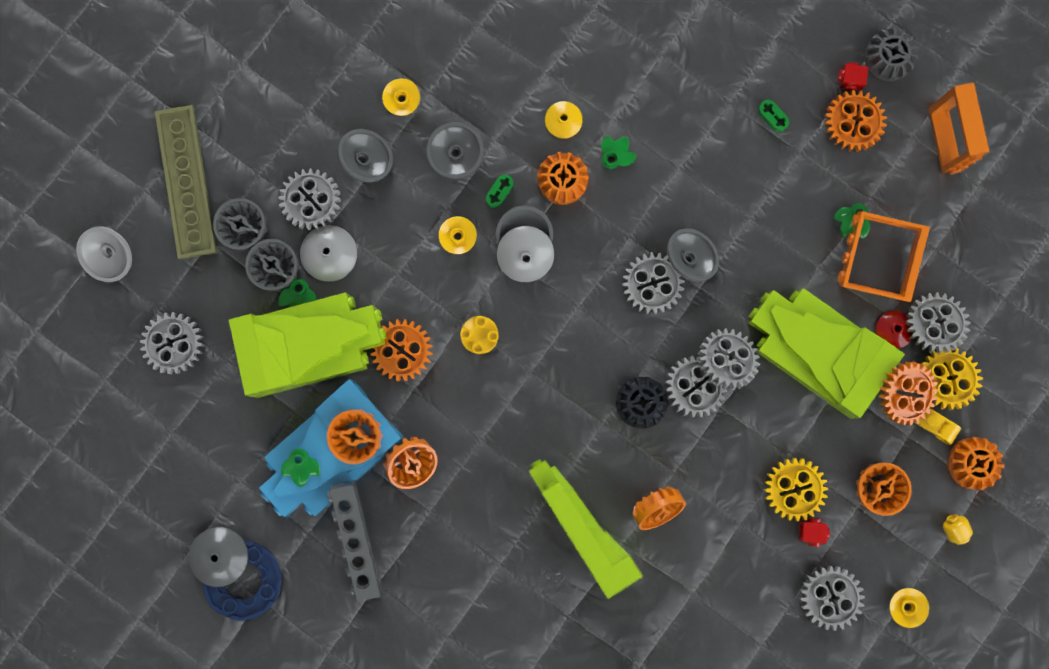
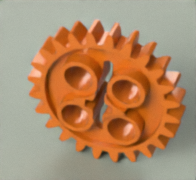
(838, 117)
(391, 363)
(904, 407)

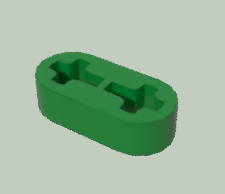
(775, 112)
(496, 189)

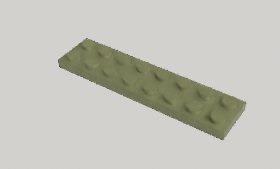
(185, 182)

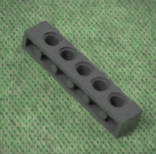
(361, 589)

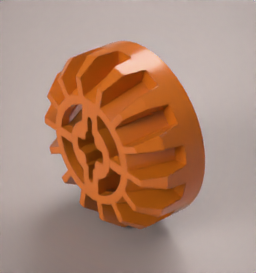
(562, 194)
(341, 439)
(962, 465)
(413, 472)
(896, 487)
(658, 508)

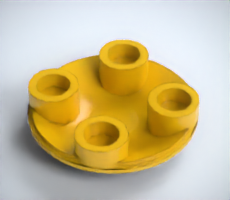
(479, 334)

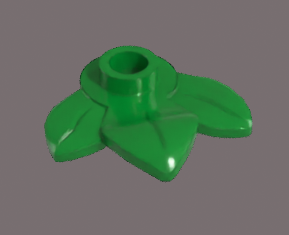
(618, 150)
(846, 215)
(293, 298)
(302, 469)

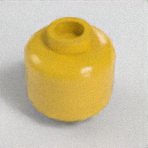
(957, 529)

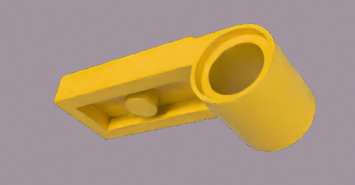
(940, 426)

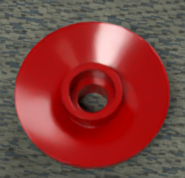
(885, 328)

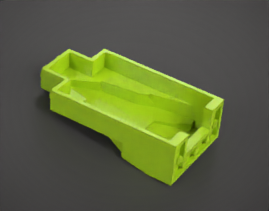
(304, 344)
(823, 350)
(602, 554)

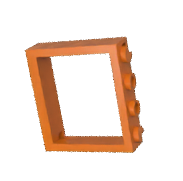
(972, 127)
(913, 264)

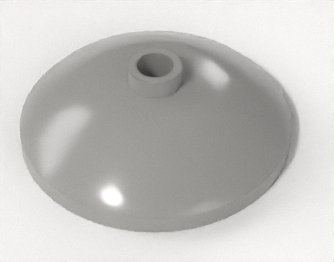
(521, 242)
(97, 258)
(340, 258)

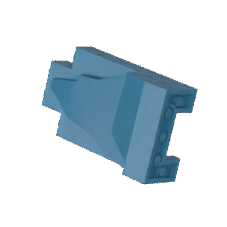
(313, 439)

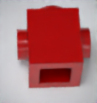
(852, 77)
(813, 532)

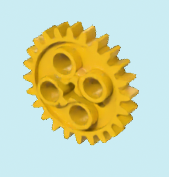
(966, 374)
(800, 505)

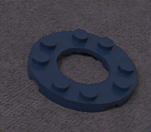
(266, 596)

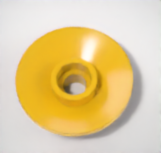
(397, 89)
(560, 128)
(451, 228)
(915, 614)

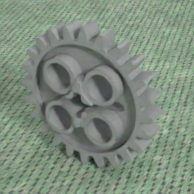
(297, 210)
(658, 299)
(954, 319)
(178, 358)
(728, 359)
(706, 400)
(816, 603)

